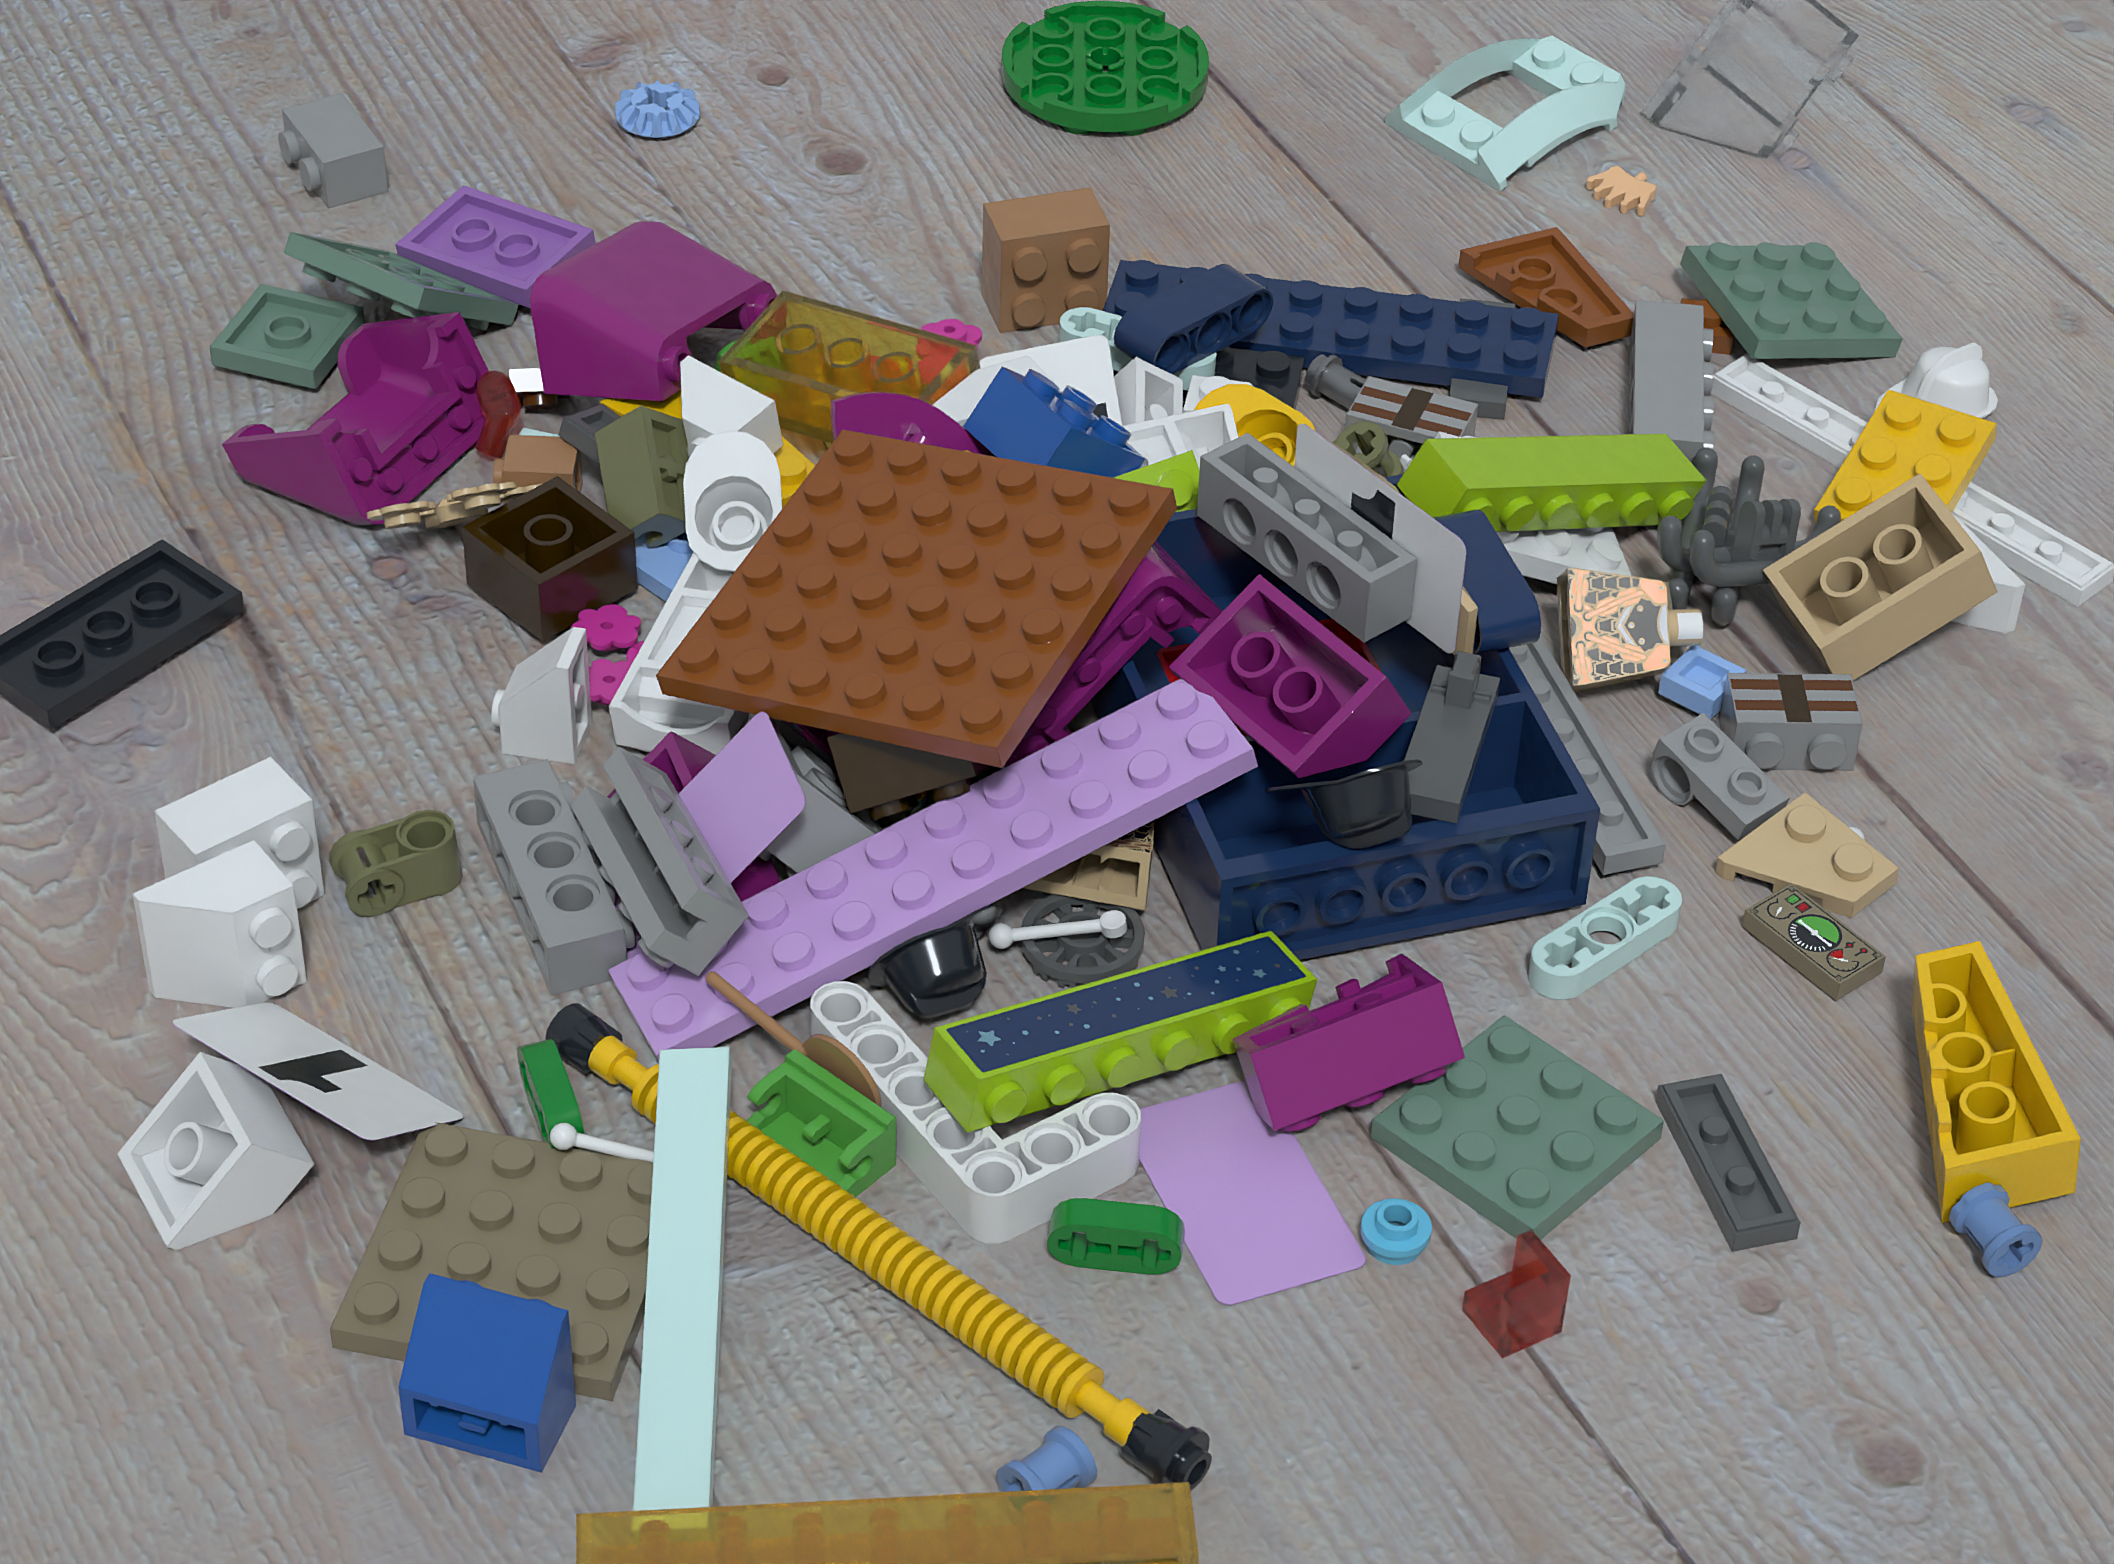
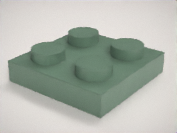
(286, 336)

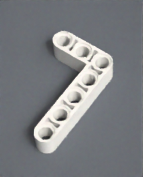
(980, 1180)

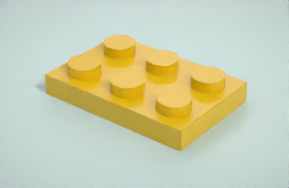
(1905, 440)

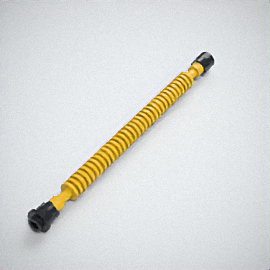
(907, 1267)

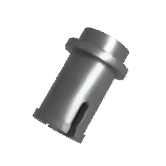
(1330, 378)

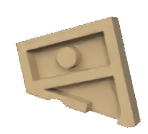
(1815, 854)

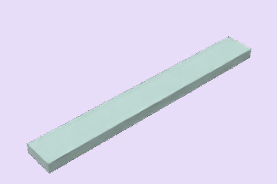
(684, 1282)

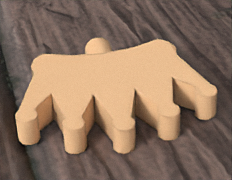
(1622, 189)

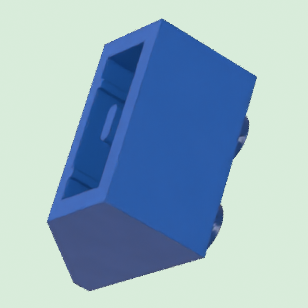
(1042, 426)
(488, 1373)

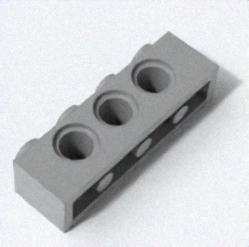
(1306, 537)
(551, 876)

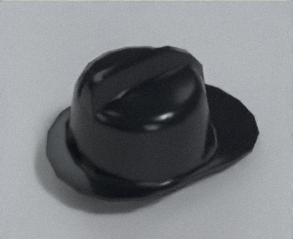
(1363, 806)
(940, 967)

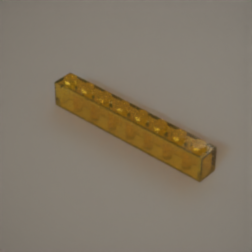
(975, 1528)

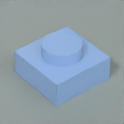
(1698, 680)

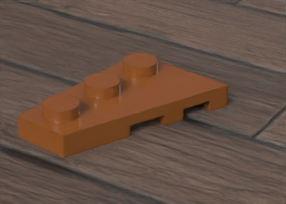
(1553, 277)

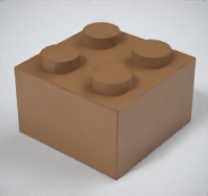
(1044, 258)

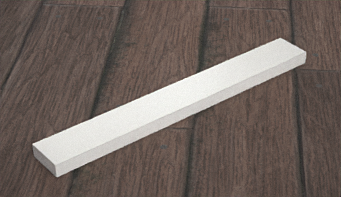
(1831, 433)

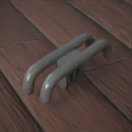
(1713, 513)
(1762, 537)

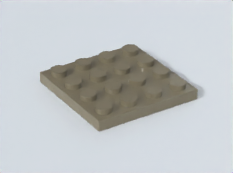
(516, 1223)

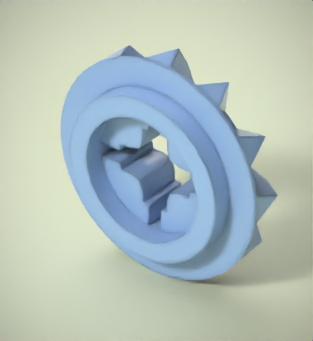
(644, 114)

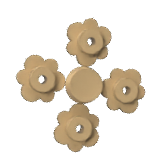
(456, 508)

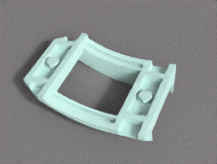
(1579, 98)

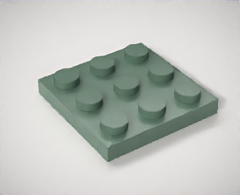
(408, 284)
(1790, 301)
(1517, 1130)

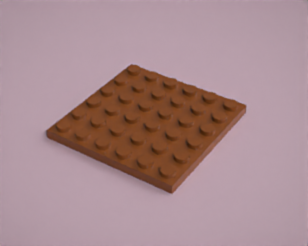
(919, 596)

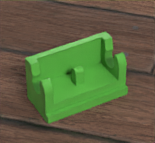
(825, 1123)

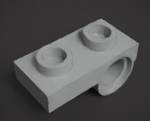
(1709, 766)

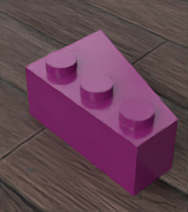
(1349, 1047)

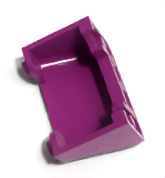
(623, 309)
(392, 434)
(1150, 605)

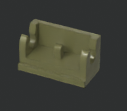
(644, 473)

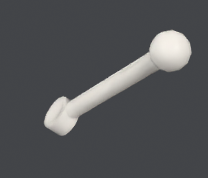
(1111, 924)
(565, 1136)

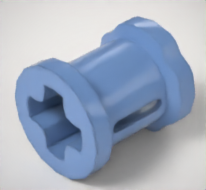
(1996, 1230)
(1057, 1464)

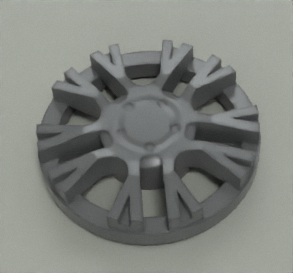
(1090, 954)

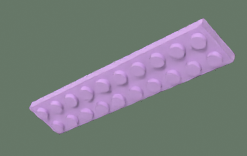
(945, 863)

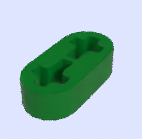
(548, 1088)
(1116, 1236)

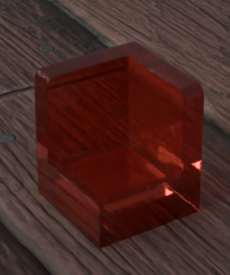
(1522, 1303)

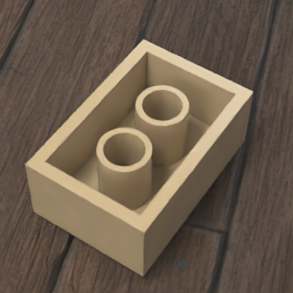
(1881, 579)

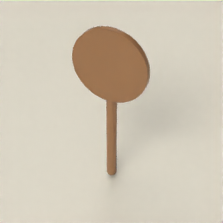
(819, 1048)

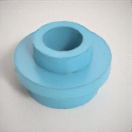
(1395, 1230)

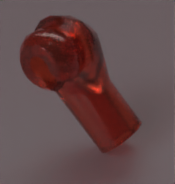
(500, 409)

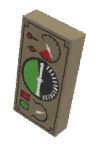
(1813, 941)

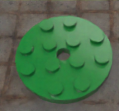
(1060, 60)

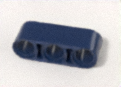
(1194, 319)
(1505, 602)

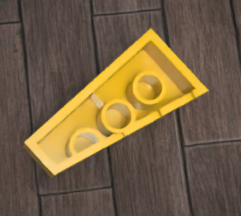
(1985, 1086)

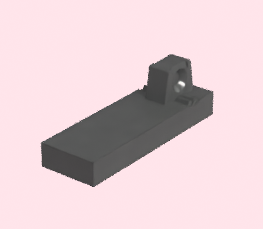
(1450, 737)

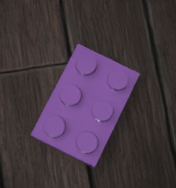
(493, 243)

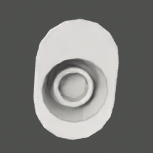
(1952, 380)
(730, 497)

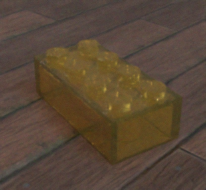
(818, 352)

